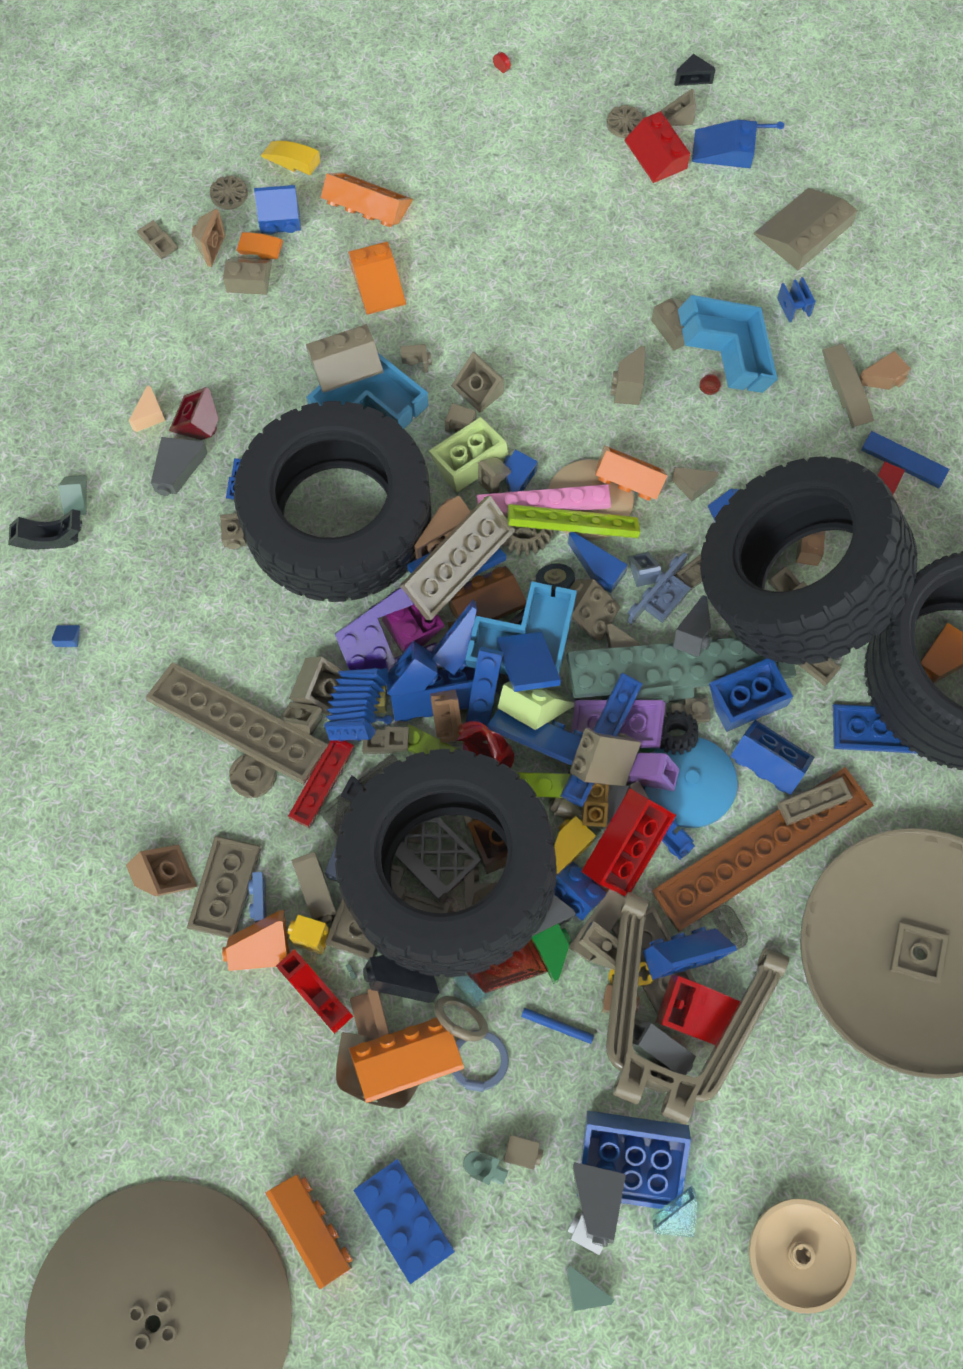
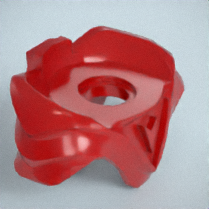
(473, 735)

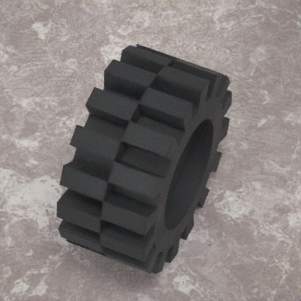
(682, 742)

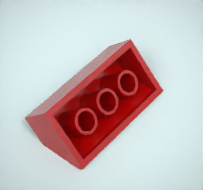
(628, 843)

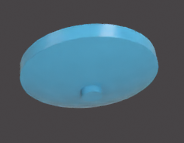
(703, 786)

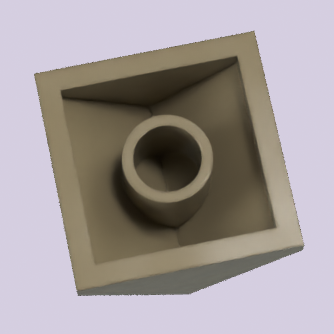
(478, 383)

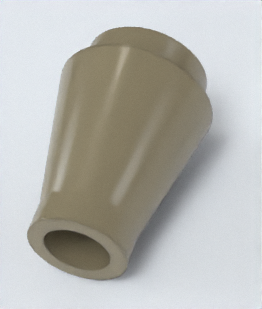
(566, 809)

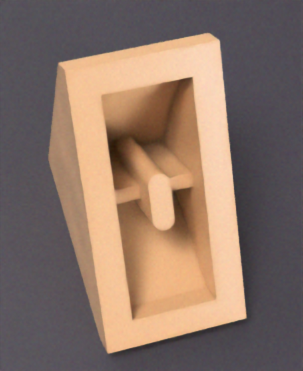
(146, 411)

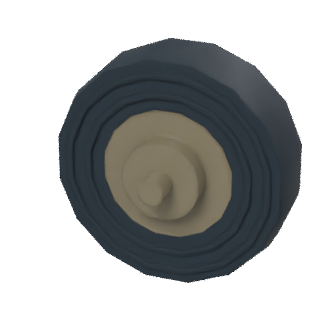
(556, 575)

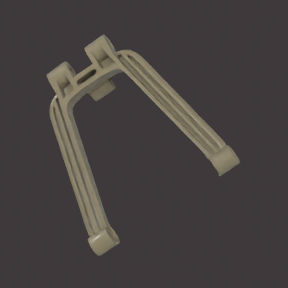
(640, 1073)

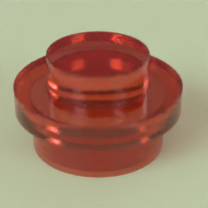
(710, 384)

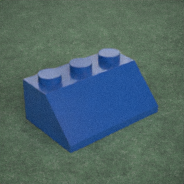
(749, 694)
(772, 757)
(686, 952)

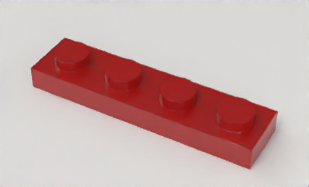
(320, 782)

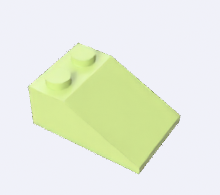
(533, 706)

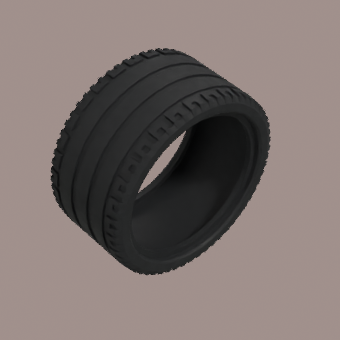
(897, 681)

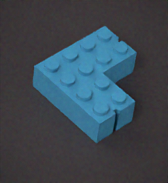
(737, 333)
(387, 392)
(541, 614)

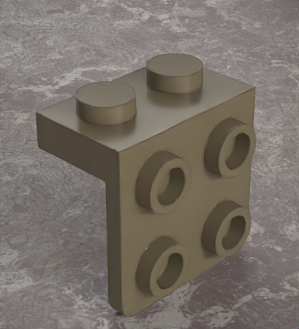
(593, 608)

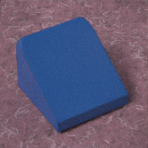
(66, 636)

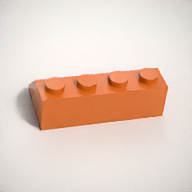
(365, 198)
(405, 1059)
(309, 1230)

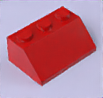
(658, 147)

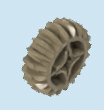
(532, 542)

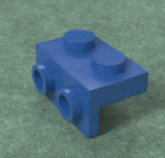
(578, 890)

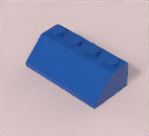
(419, 703)
(547, 739)

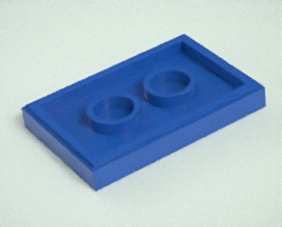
(528, 661)

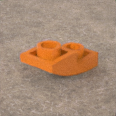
(259, 244)

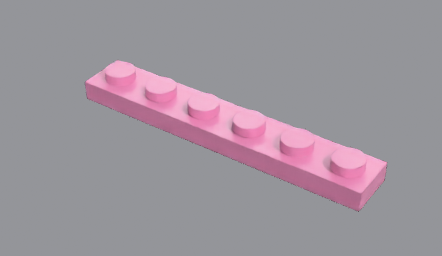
(561, 498)

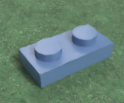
(258, 889)

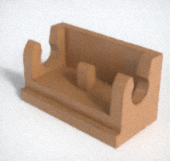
(446, 715)

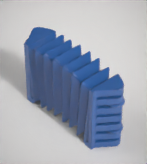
(354, 704)

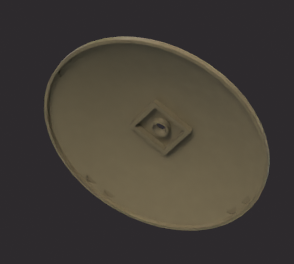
(860, 942)
(168, 1255)

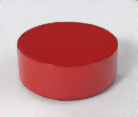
(501, 62)

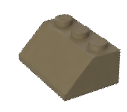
(344, 358)

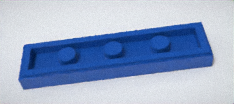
(906, 459)

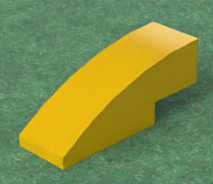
(292, 156)

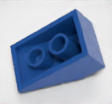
(726, 144)

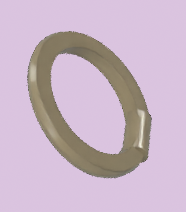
(455, 1029)

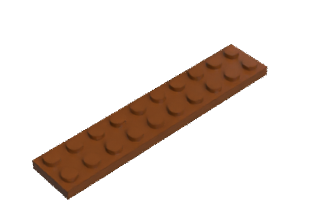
(752, 857)

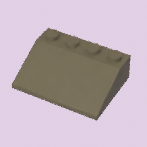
(807, 226)

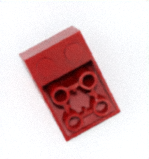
(695, 1009)

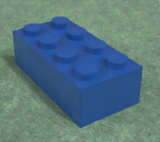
(404, 1221)

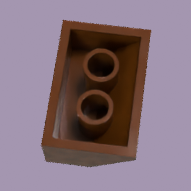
(495, 595)
(489, 846)

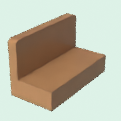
(369, 1014)

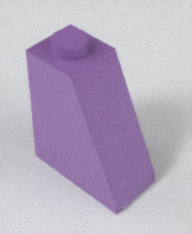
(654, 771)

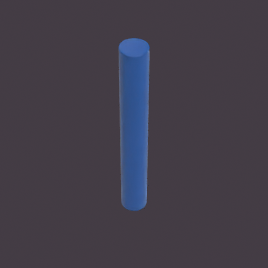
(557, 1025)

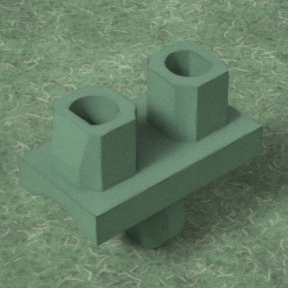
(484, 1168)

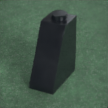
(396, 980)

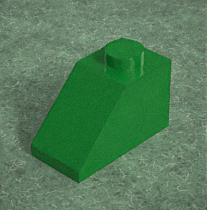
(553, 948)

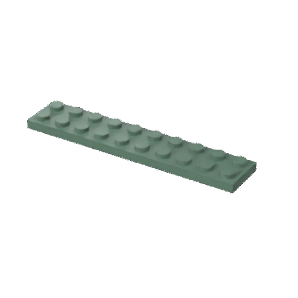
(660, 665)

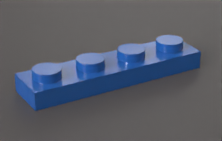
(484, 685)

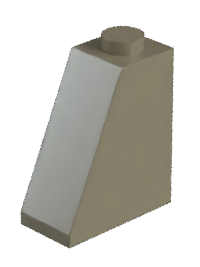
(314, 887)

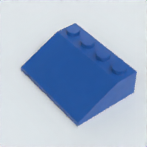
(644, 1149)

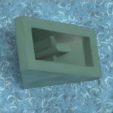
(74, 493)
(585, 1293)

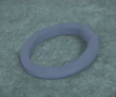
(479, 1085)

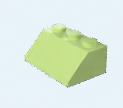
(460, 453)

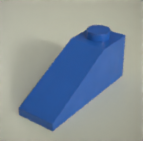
(597, 563)
(453, 647)

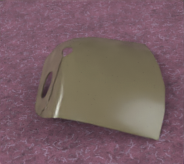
(348, 1080)

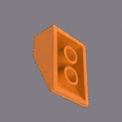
(376, 278)

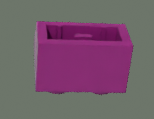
(410, 625)

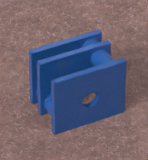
(797, 298)

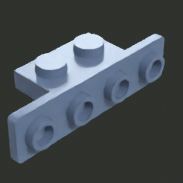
(664, 596)

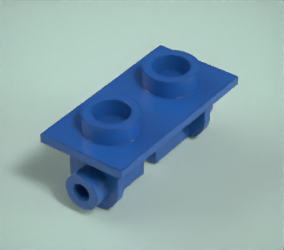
(678, 844)

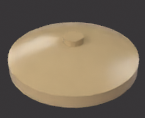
(583, 474)
(802, 1256)

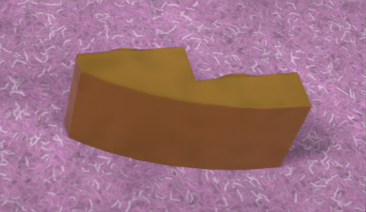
(596, 806)

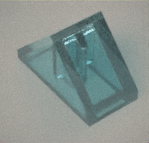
(471, 990)
(678, 1216)

